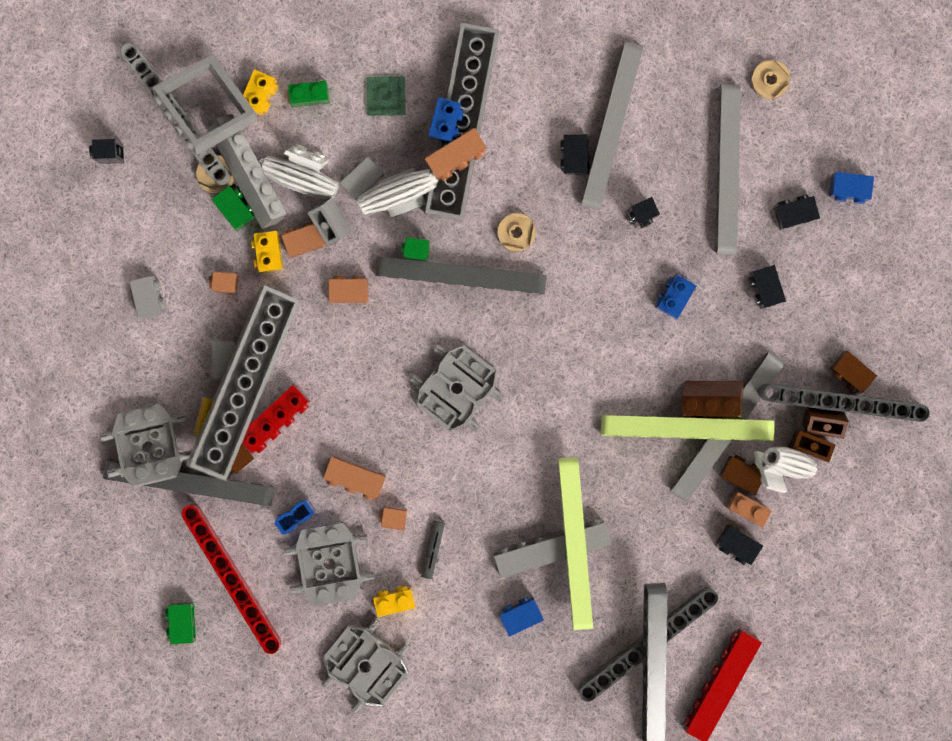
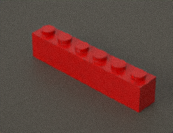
(722, 685)

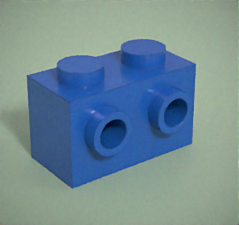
(445, 120)
(851, 187)
(675, 297)
(520, 616)

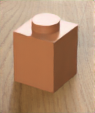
(224, 282)
(393, 518)

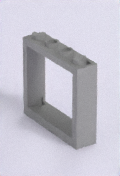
(219, 134)

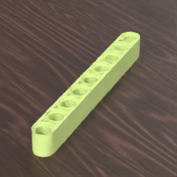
(687, 428)
(575, 543)

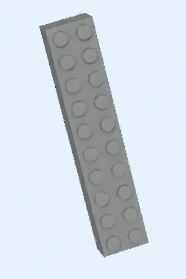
(469, 87)
(242, 383)

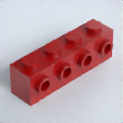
(274, 418)

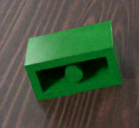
(309, 94)
(233, 208)
(415, 249)
(181, 623)

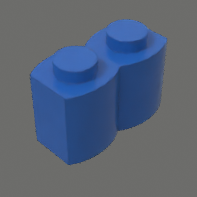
(299, 513)

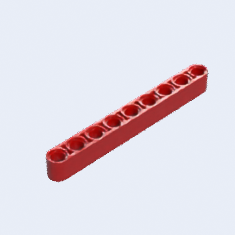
(232, 588)

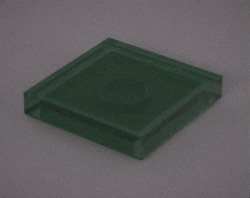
(386, 96)

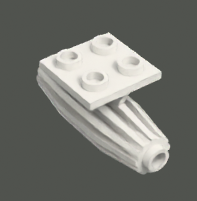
(301, 172)
(398, 193)
(783, 461)

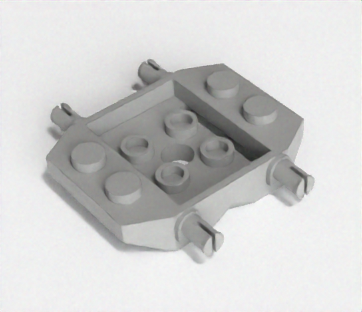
(442, 380)
(146, 467)
(313, 567)
(372, 651)

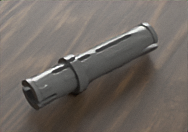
(429, 571)

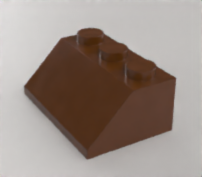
(713, 399)

